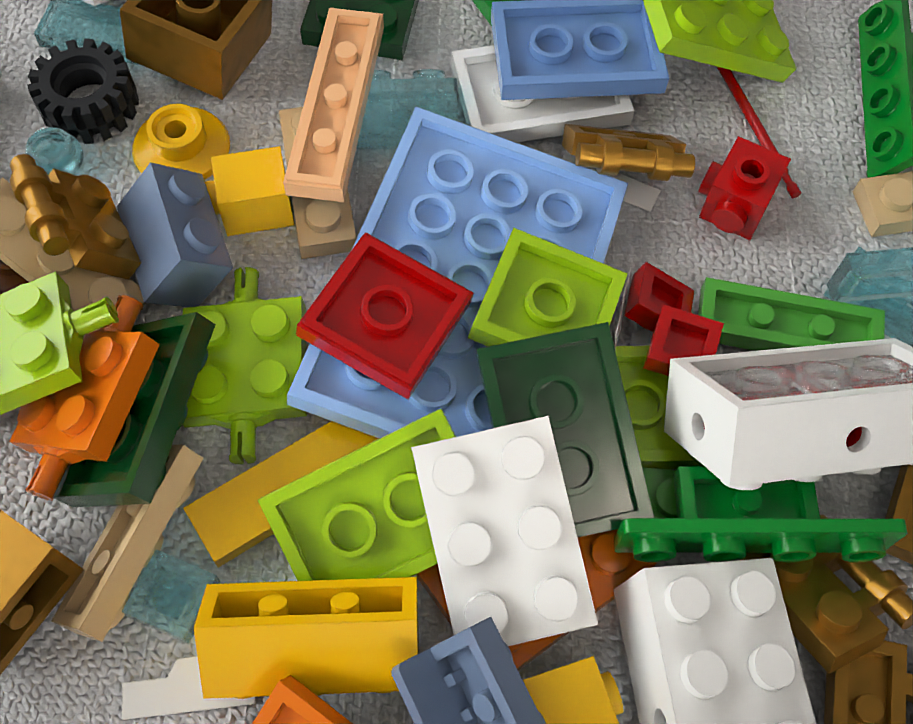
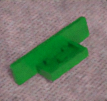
(887, 86)
(734, 522)

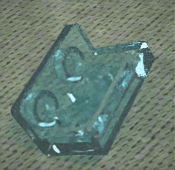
(394, 100)

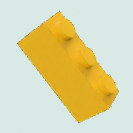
(318, 631)

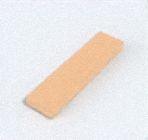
(334, 106)

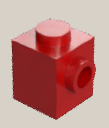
(741, 187)

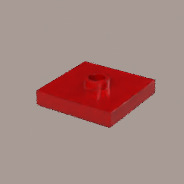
(385, 315)

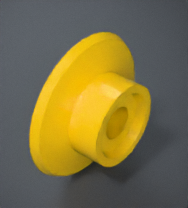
(181, 139)

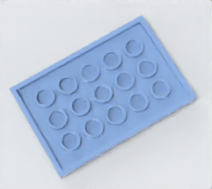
(453, 208)

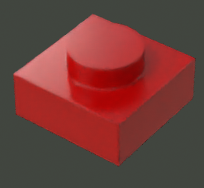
(652, 289)
(680, 336)

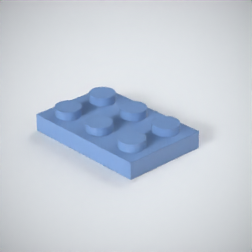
(575, 49)

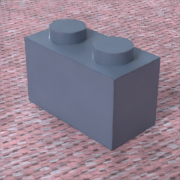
(174, 236)

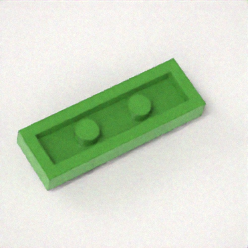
(777, 319)

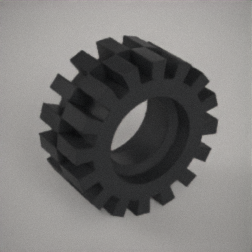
(78, 68)

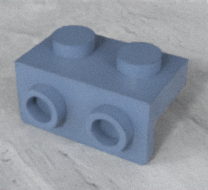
(466, 681)

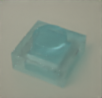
(169, 596)

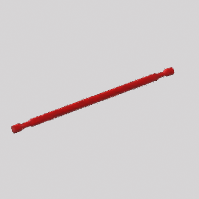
(756, 124)

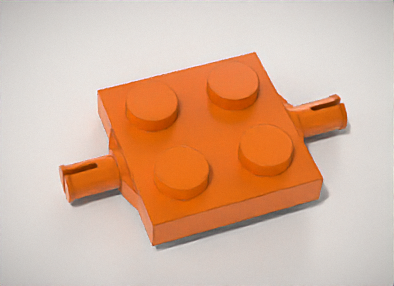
(89, 415)

